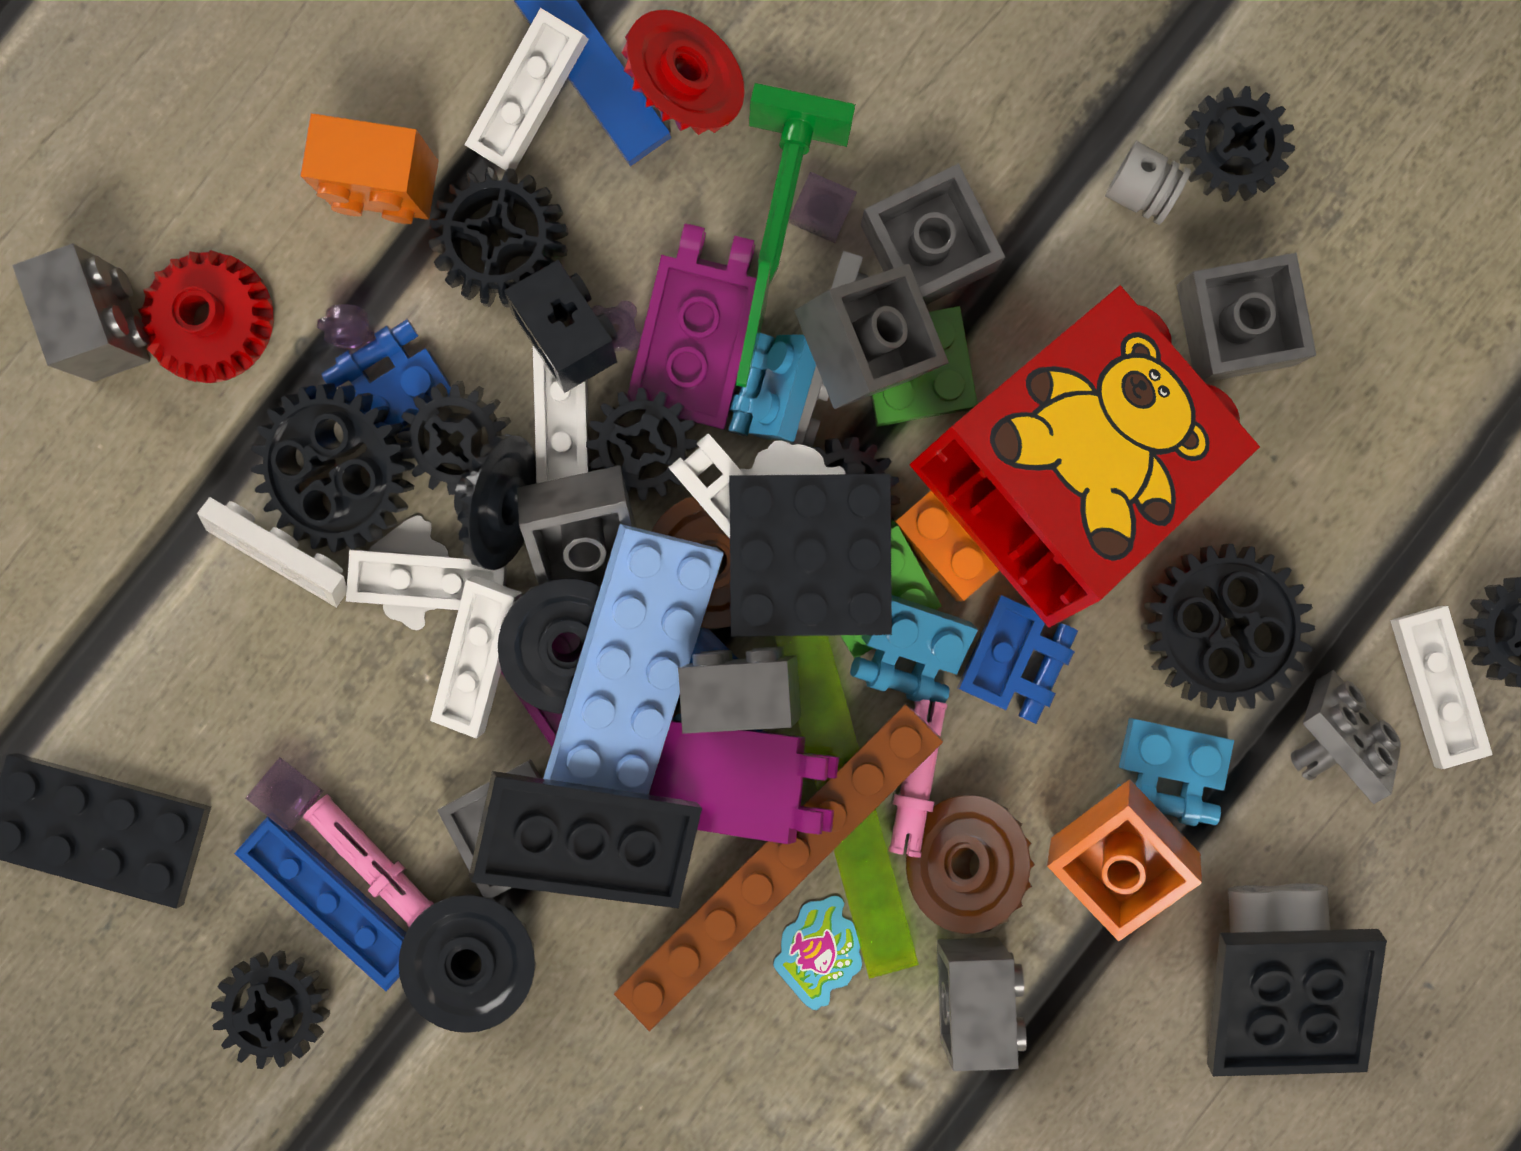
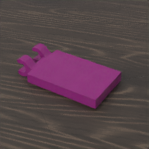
(696, 329)
(744, 781)

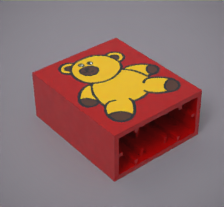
(1086, 457)

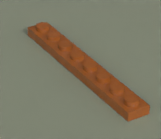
(777, 869)

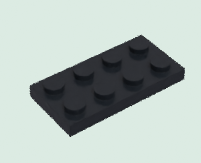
(99, 830)
(584, 840)

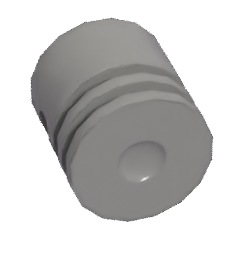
(1147, 182)

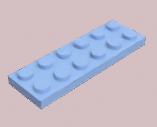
(631, 660)

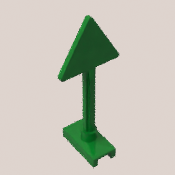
(800, 121)

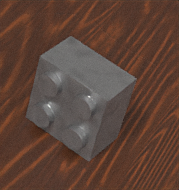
(937, 232)
(82, 313)
(1246, 317)
(871, 335)
(574, 523)
(739, 693)
(979, 1004)

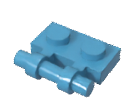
(775, 389)
(922, 636)
(1181, 756)

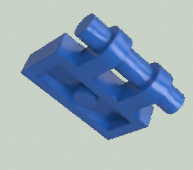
(397, 386)
(1004, 652)

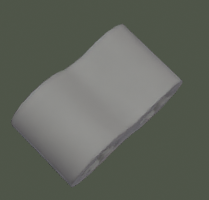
(1278, 908)

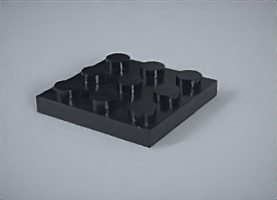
(810, 555)
(1295, 1002)

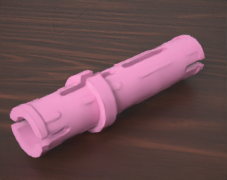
(916, 790)
(326, 818)

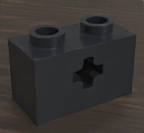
(542, 306)

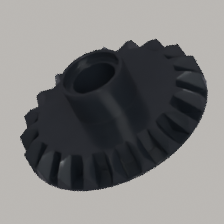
(489, 501)
(527, 636)
(444, 988)

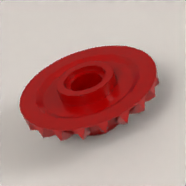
(684, 70)
(230, 336)

